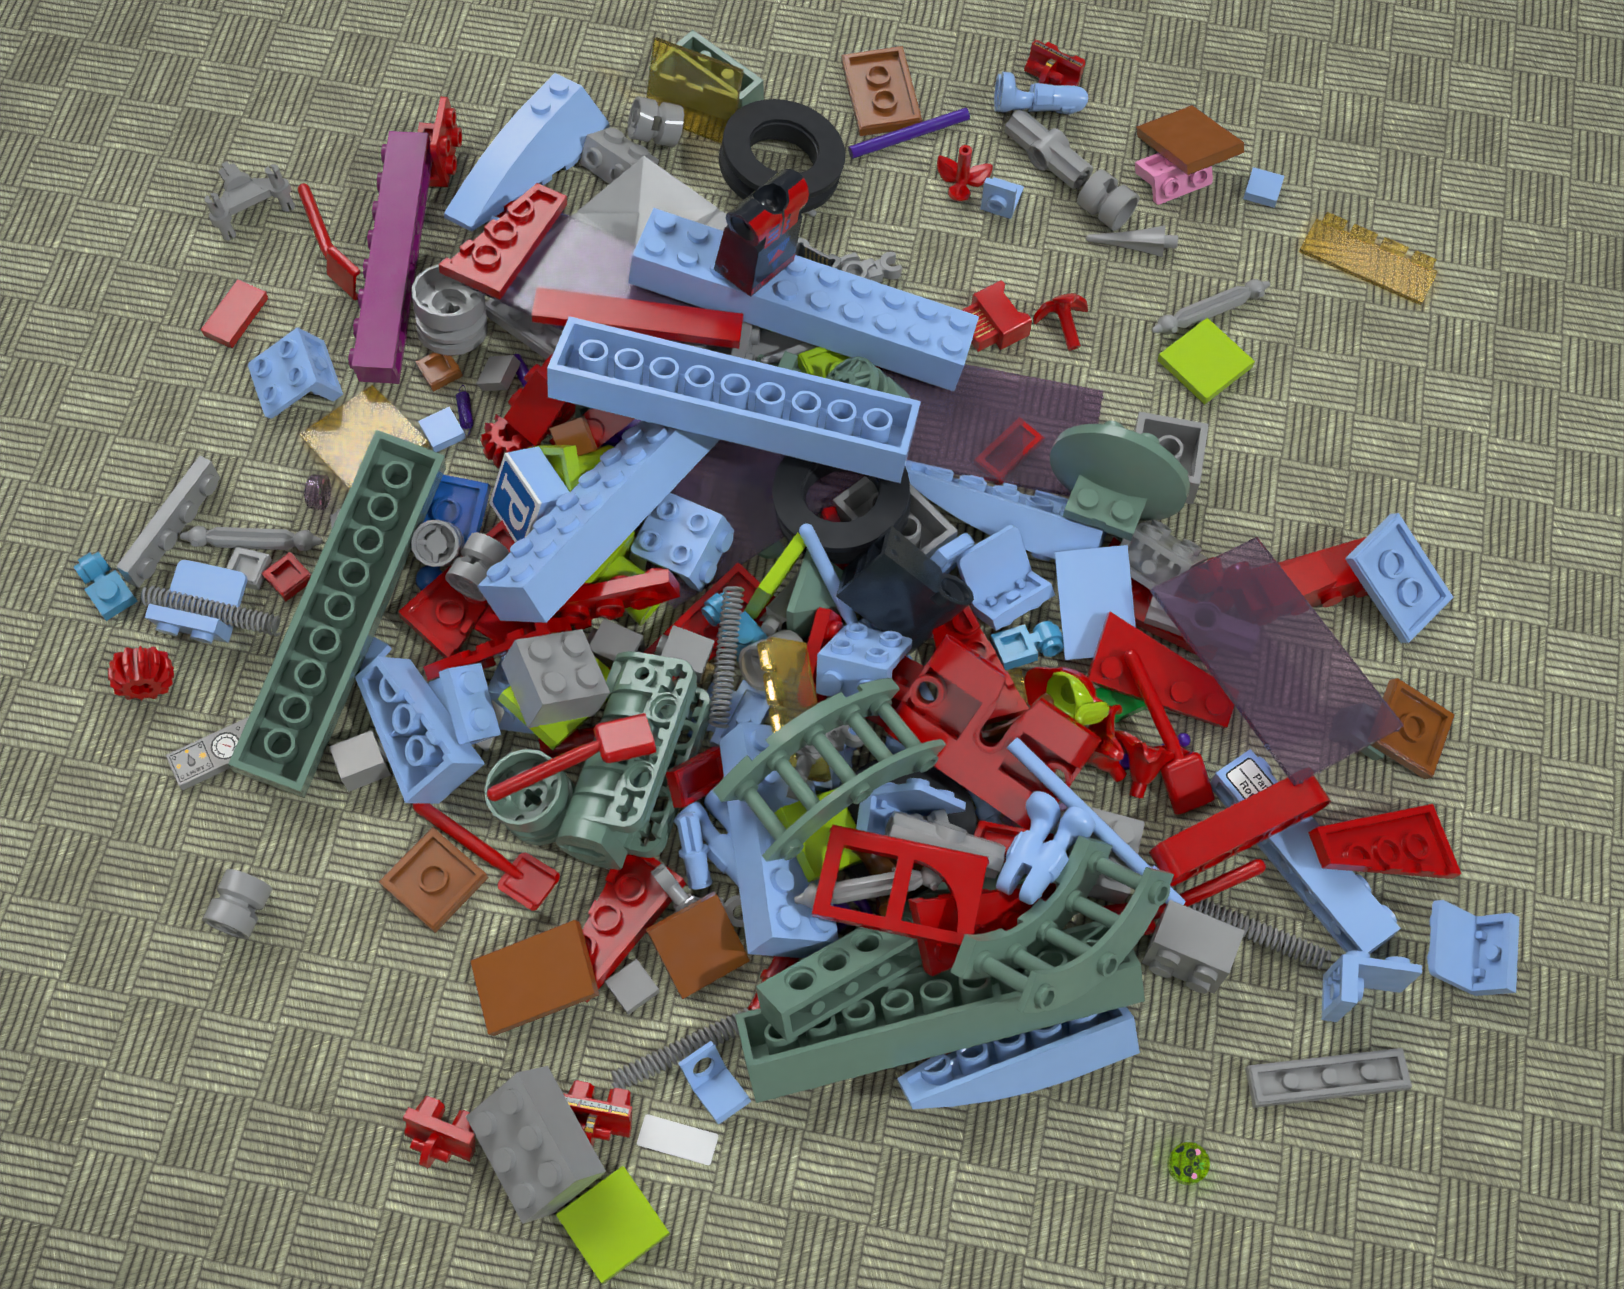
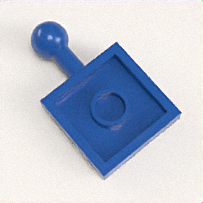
(460, 503)

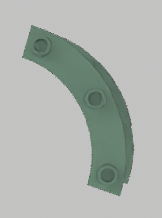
(810, 729)
(1041, 925)

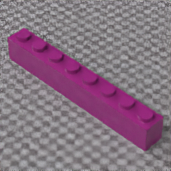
(392, 258)

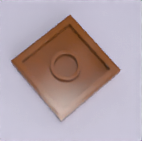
(1423, 729)
(433, 879)
(698, 945)

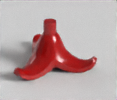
(1109, 751)
(1144, 761)

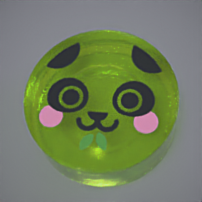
(1188, 1163)

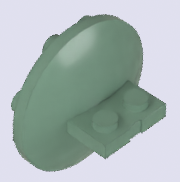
(1117, 477)

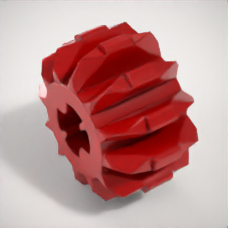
(501, 439)
(140, 673)

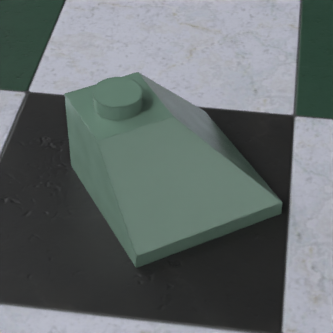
(807, 596)

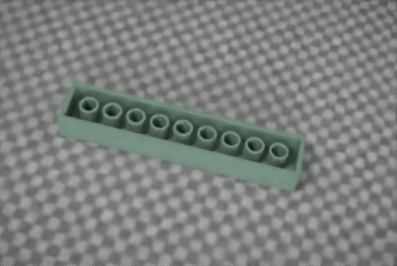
(338, 615)
(918, 1020)

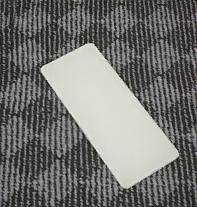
(677, 1139)

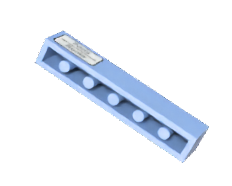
(1335, 897)

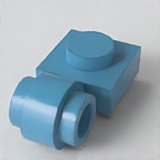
(107, 591)
(749, 630)
(1018, 647)

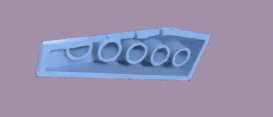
(528, 150)
(995, 507)
(1022, 1062)

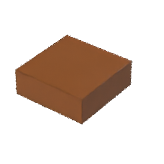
(438, 370)
(574, 433)

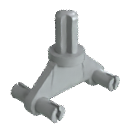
(242, 192)

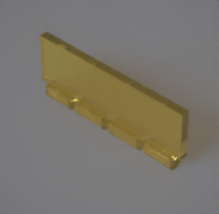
(1360, 257)
(790, 688)

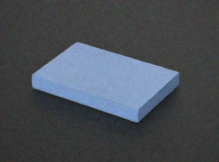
(1399, 578)
(1088, 588)

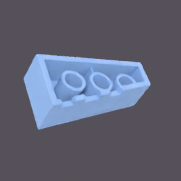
(415, 731)

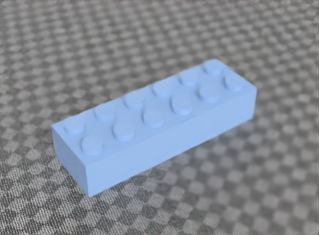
(767, 889)

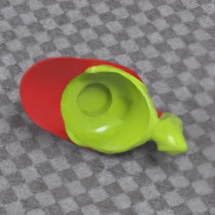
(1070, 691)

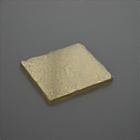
(697, 83)
(347, 432)

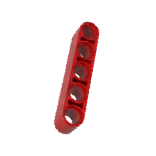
(1238, 828)

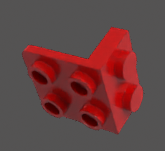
(444, 139)

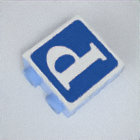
(525, 490)

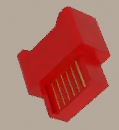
(998, 318)

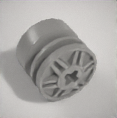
(448, 314)

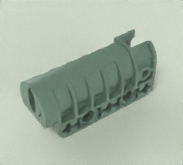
(618, 798)

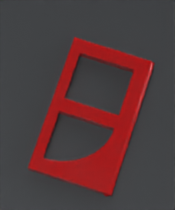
(958, 869)

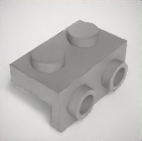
(611, 154)

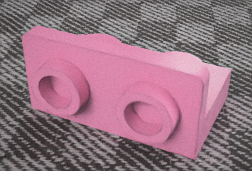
(1168, 180)

